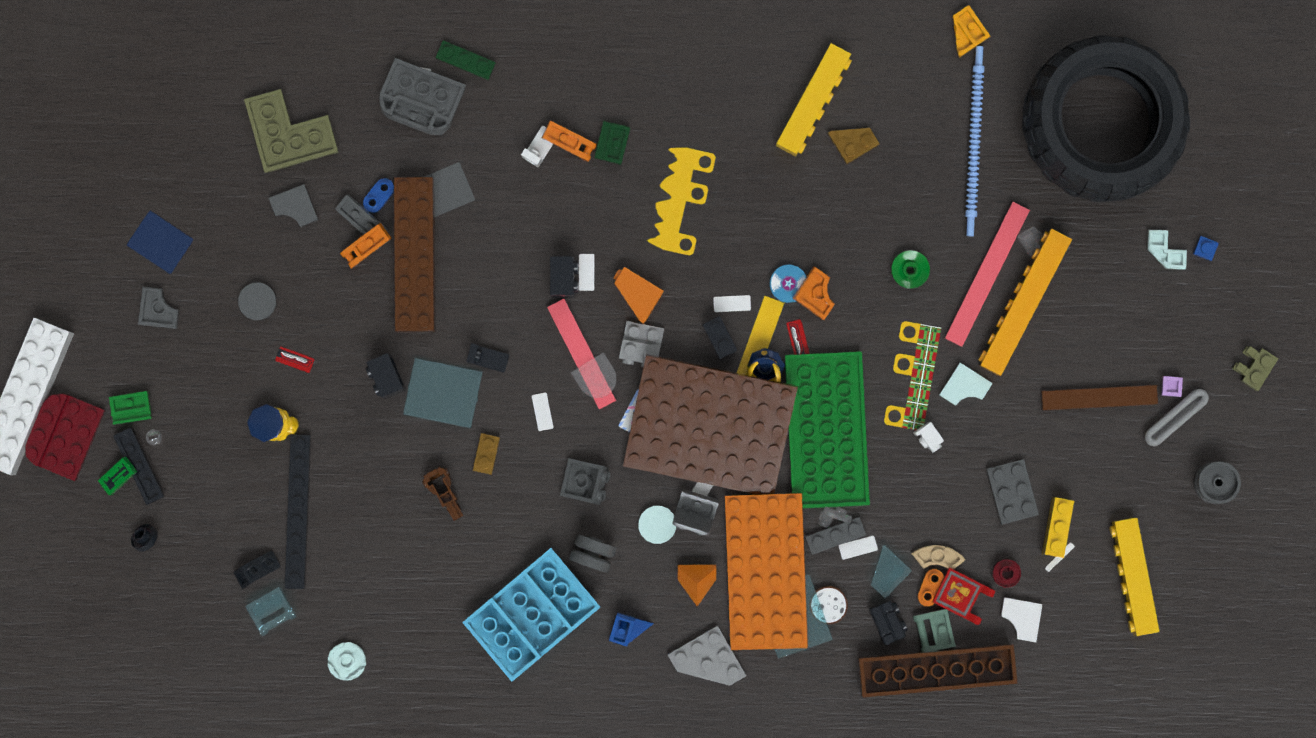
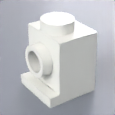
(929, 437)

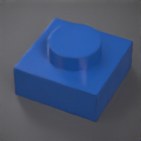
(1205, 248)

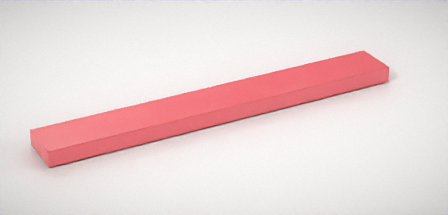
(987, 274)

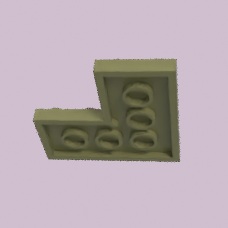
(287, 144)

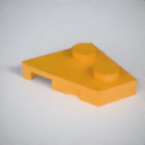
(968, 31)

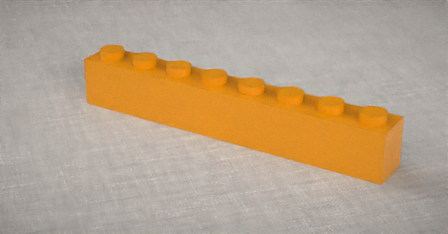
(1025, 302)

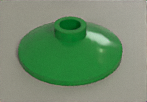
(917, 262)

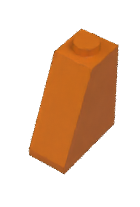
(638, 293)

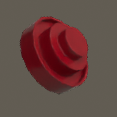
(1006, 573)

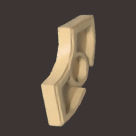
(938, 555)

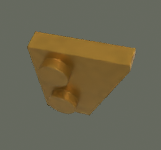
(853, 142)

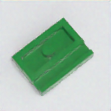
(130, 407)

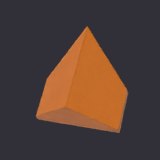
(697, 580)

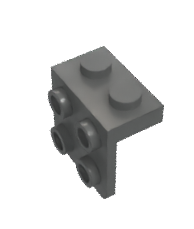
(695, 512)

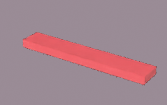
(575, 341)

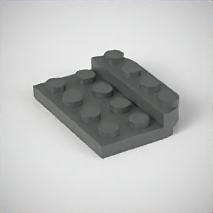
(420, 98)

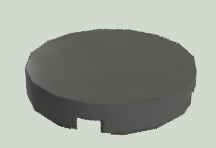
(257, 301)

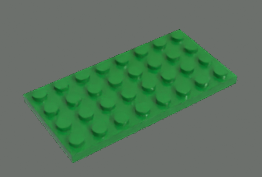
(828, 429)

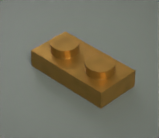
(486, 454)

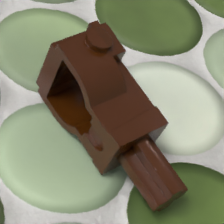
(448, 498)

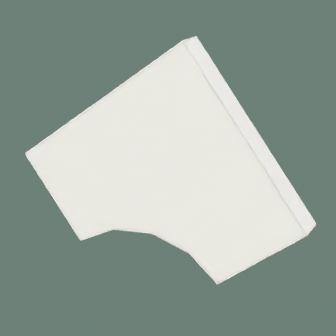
(1024, 617)

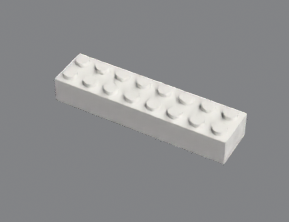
(29, 388)

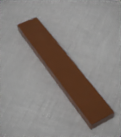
(1099, 397)

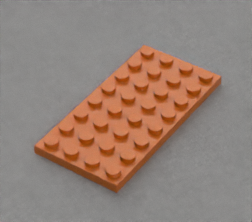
(766, 571)

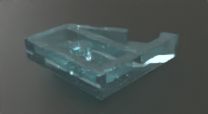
(889, 573)

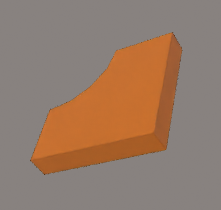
(814, 294)

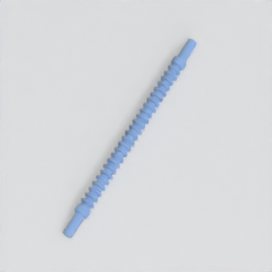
(978, 69)

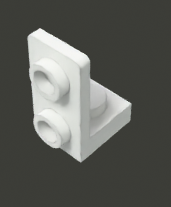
(537, 150)

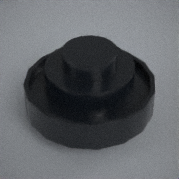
(144, 537)

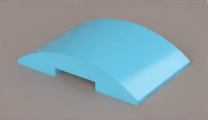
(531, 614)

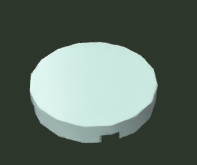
(656, 524)
(346, 661)

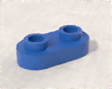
(380, 196)

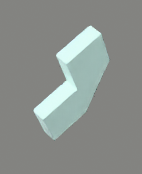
(1158, 247)

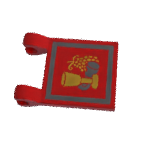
(959, 594)

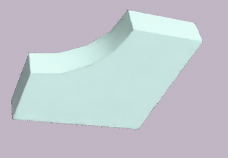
(965, 384)

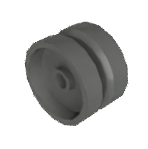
(1205, 482)
(592, 554)

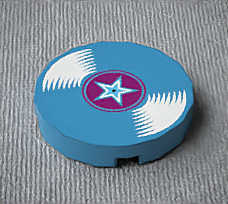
(786, 282)

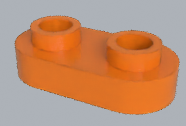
(929, 587)

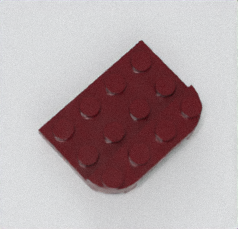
(63, 435)

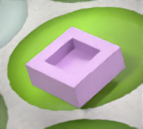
(1171, 386)

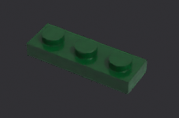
(465, 60)

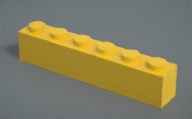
(813, 100)
(1135, 577)

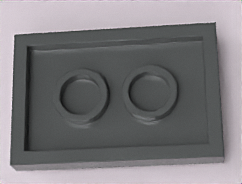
(1012, 491)

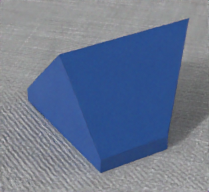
(627, 629)

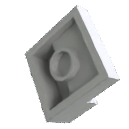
(639, 341)

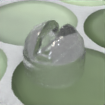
(154, 441)

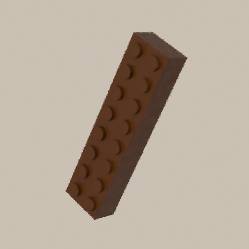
(414, 254)
(937, 670)

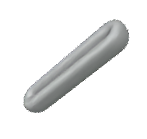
(1176, 417)

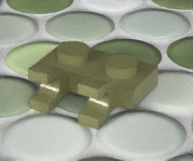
(1258, 370)

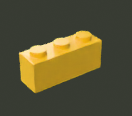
(1058, 527)

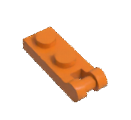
(568, 140)
(366, 245)

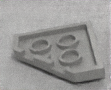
(708, 659)

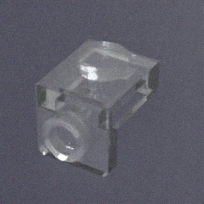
(828, 514)

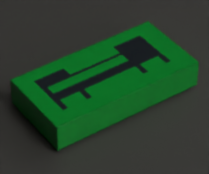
(117, 476)

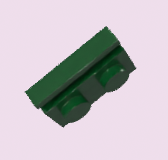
(612, 143)

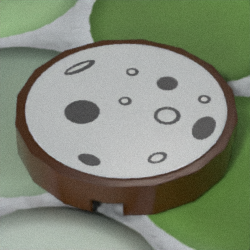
(832, 603)

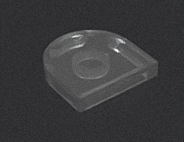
(596, 377)

